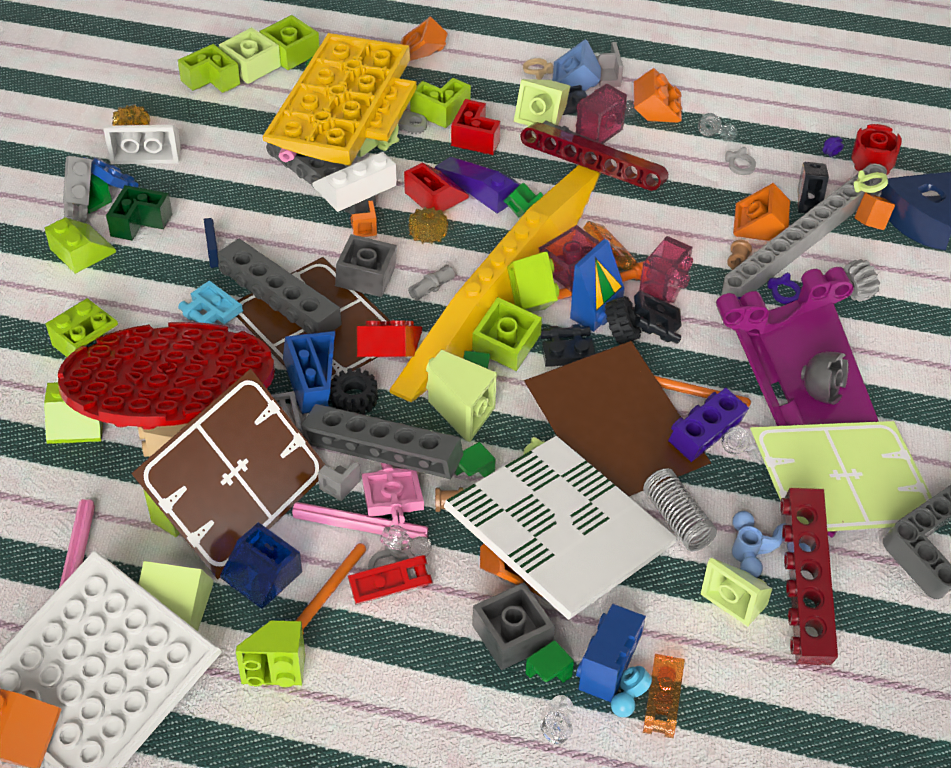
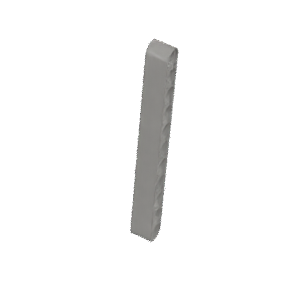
(798, 237)

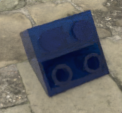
(261, 565)

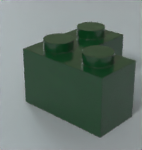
(138, 208)

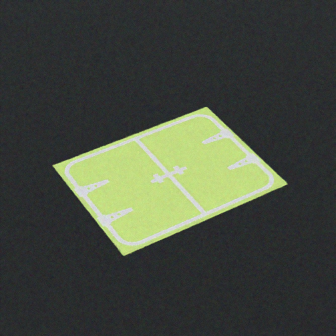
(859, 465)

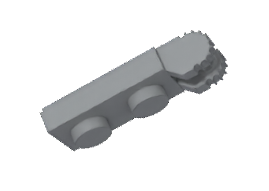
(76, 186)

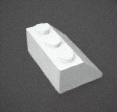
(142, 144)
(358, 181)

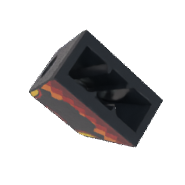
(812, 180)

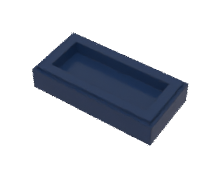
(211, 242)

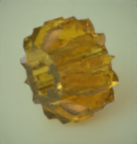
(131, 116)
(428, 225)

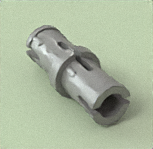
(431, 282)

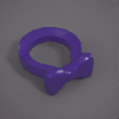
(785, 279)

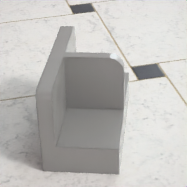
(611, 67)

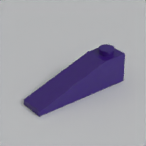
(480, 182)

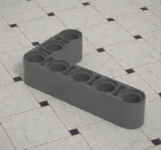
(914, 551)

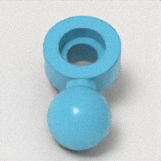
(634, 683)

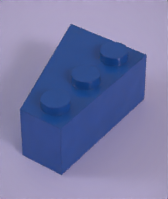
(310, 367)
(610, 652)

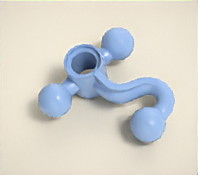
(752, 543)

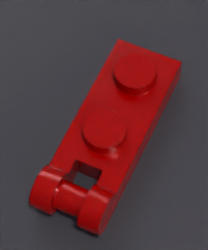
(389, 580)

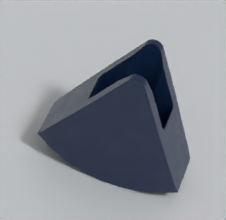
(920, 216)

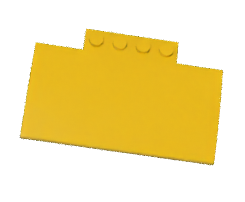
(343, 98)

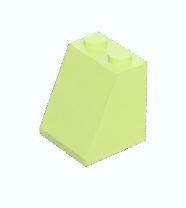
(461, 392)
(179, 589)

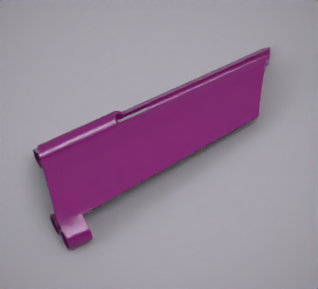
(786, 340)

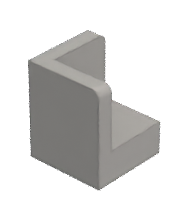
(339, 481)

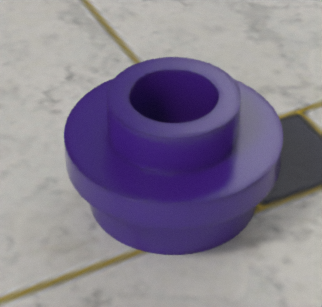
(833, 146)

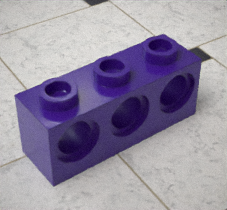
(707, 423)

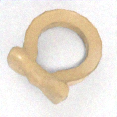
(548, 67)

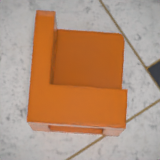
(874, 211)
(365, 223)

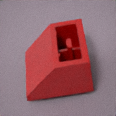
(432, 188)
(388, 339)

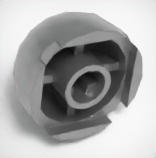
(825, 376)

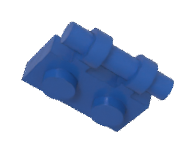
(111, 174)

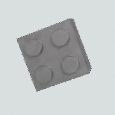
(365, 265)
(512, 625)

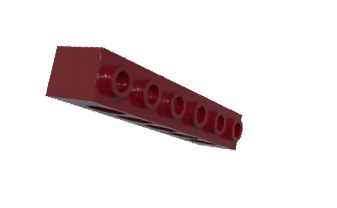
(806, 648)

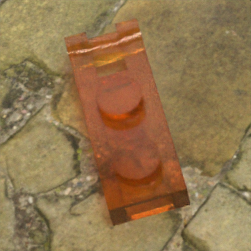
(622, 256)
(664, 695)

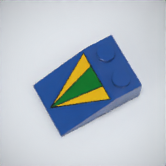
(594, 284)

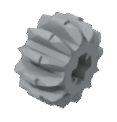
(863, 279)

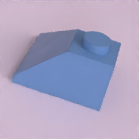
(578, 67)

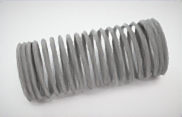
(692, 531)

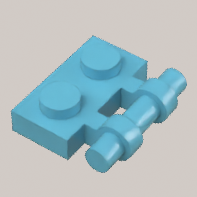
(213, 300)

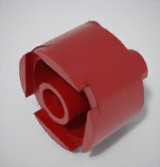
(876, 146)

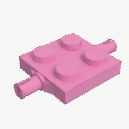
(392, 492)

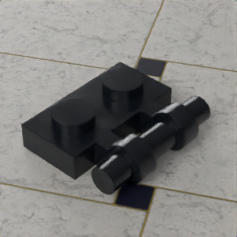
(653, 311)
(564, 352)

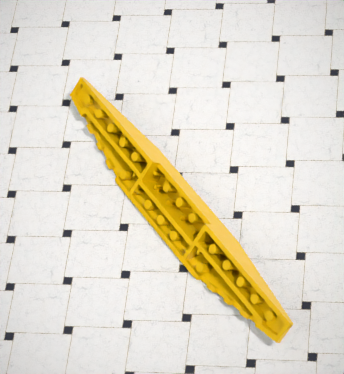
(541, 223)

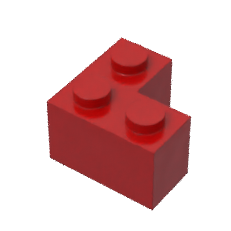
(473, 130)

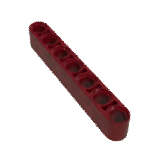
(603, 156)

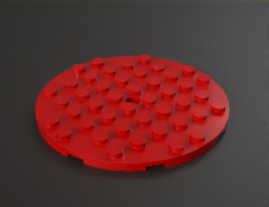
(159, 373)

